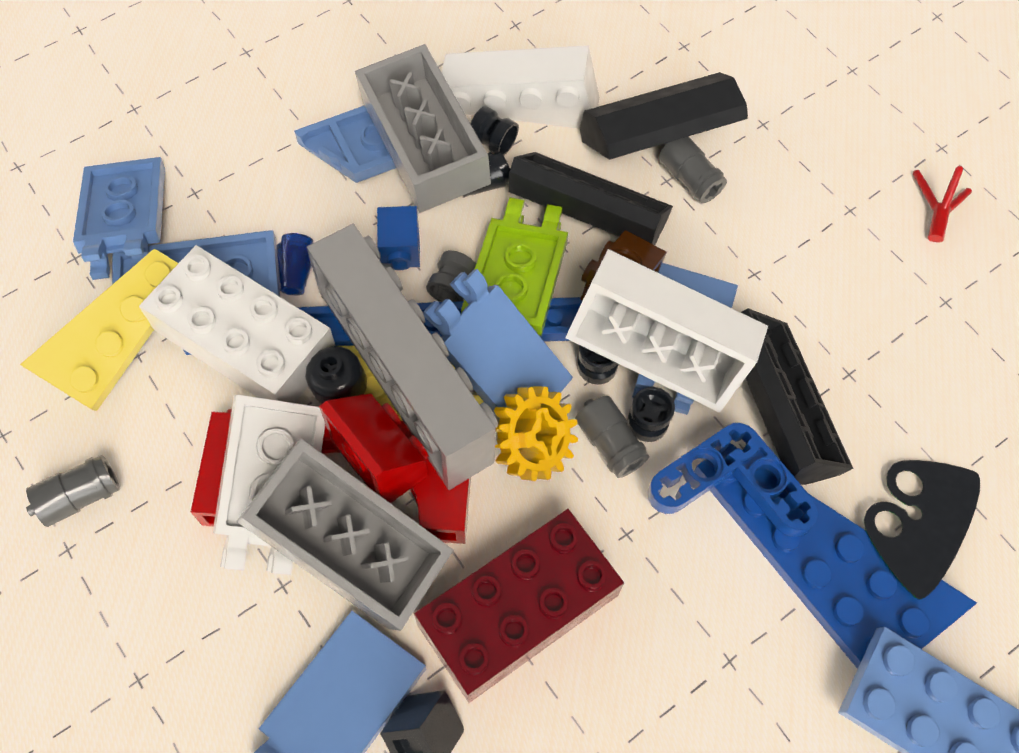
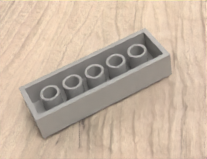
(404, 355)

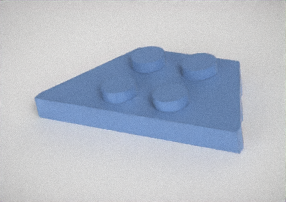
(348, 144)

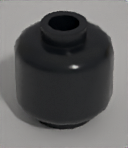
(335, 374)

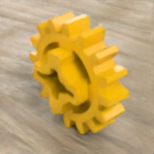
(538, 429)

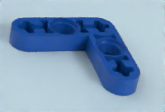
(742, 466)

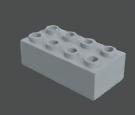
(423, 128)
(346, 535)

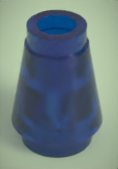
(294, 263)

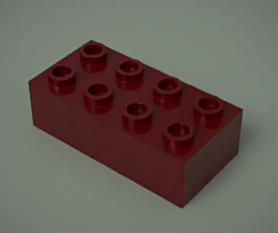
(518, 604)

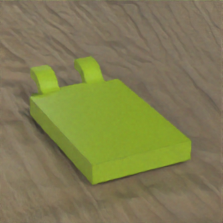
(524, 260)

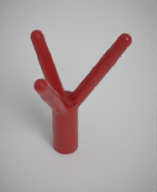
(942, 210)

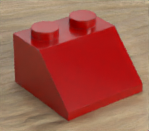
(375, 445)

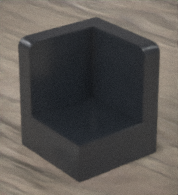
(423, 725)

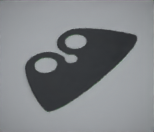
(930, 544)

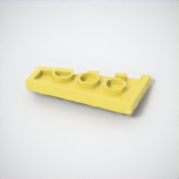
(104, 338)

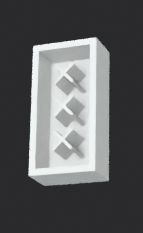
(236, 326)
(667, 331)

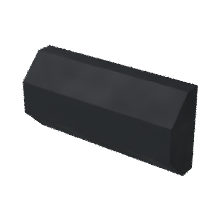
(663, 115)
(587, 197)
(794, 408)

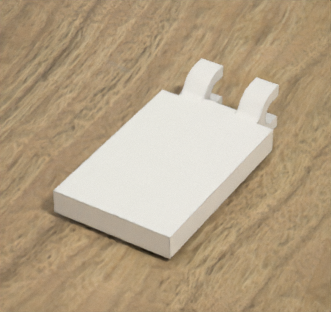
(256, 444)

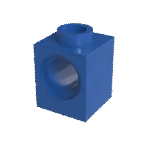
(398, 236)

